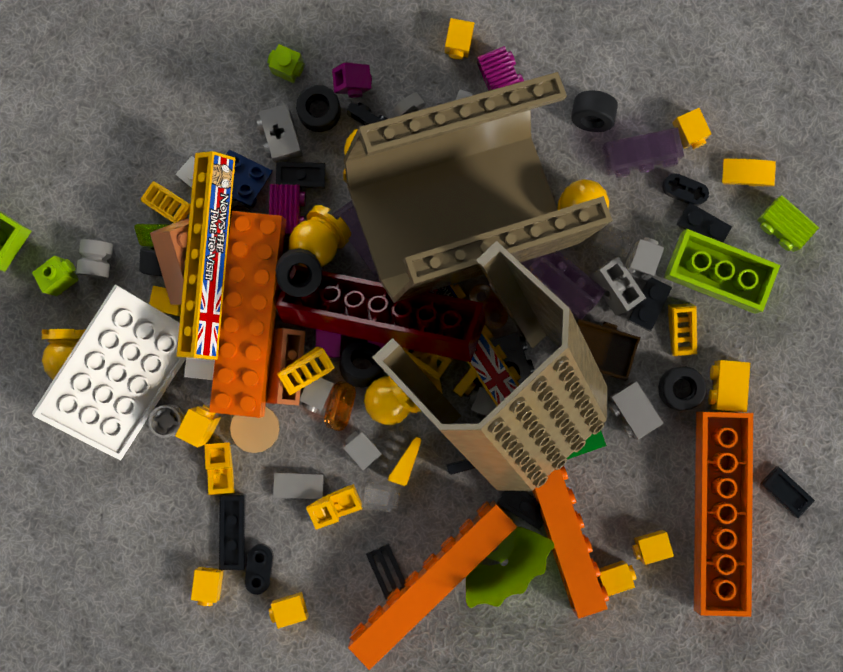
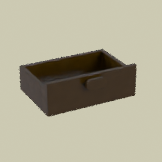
(610, 348)

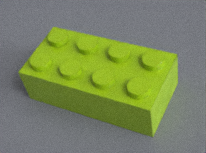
(722, 271)

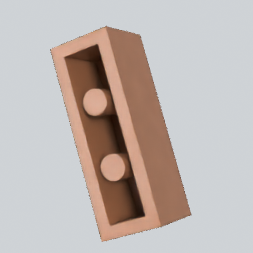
(286, 349)

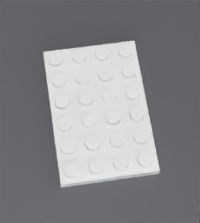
(114, 374)

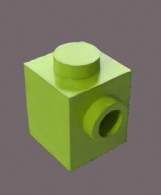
(286, 63)
(55, 275)

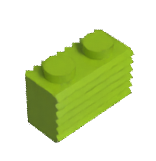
(787, 224)

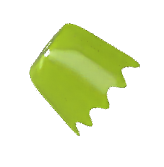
(526, 559)

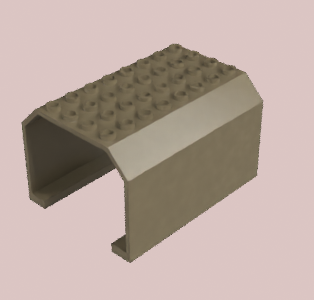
(454, 182)
(545, 414)

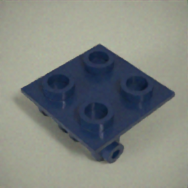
(248, 179)

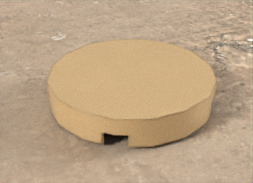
(255, 433)

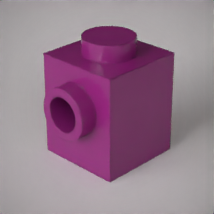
(352, 79)

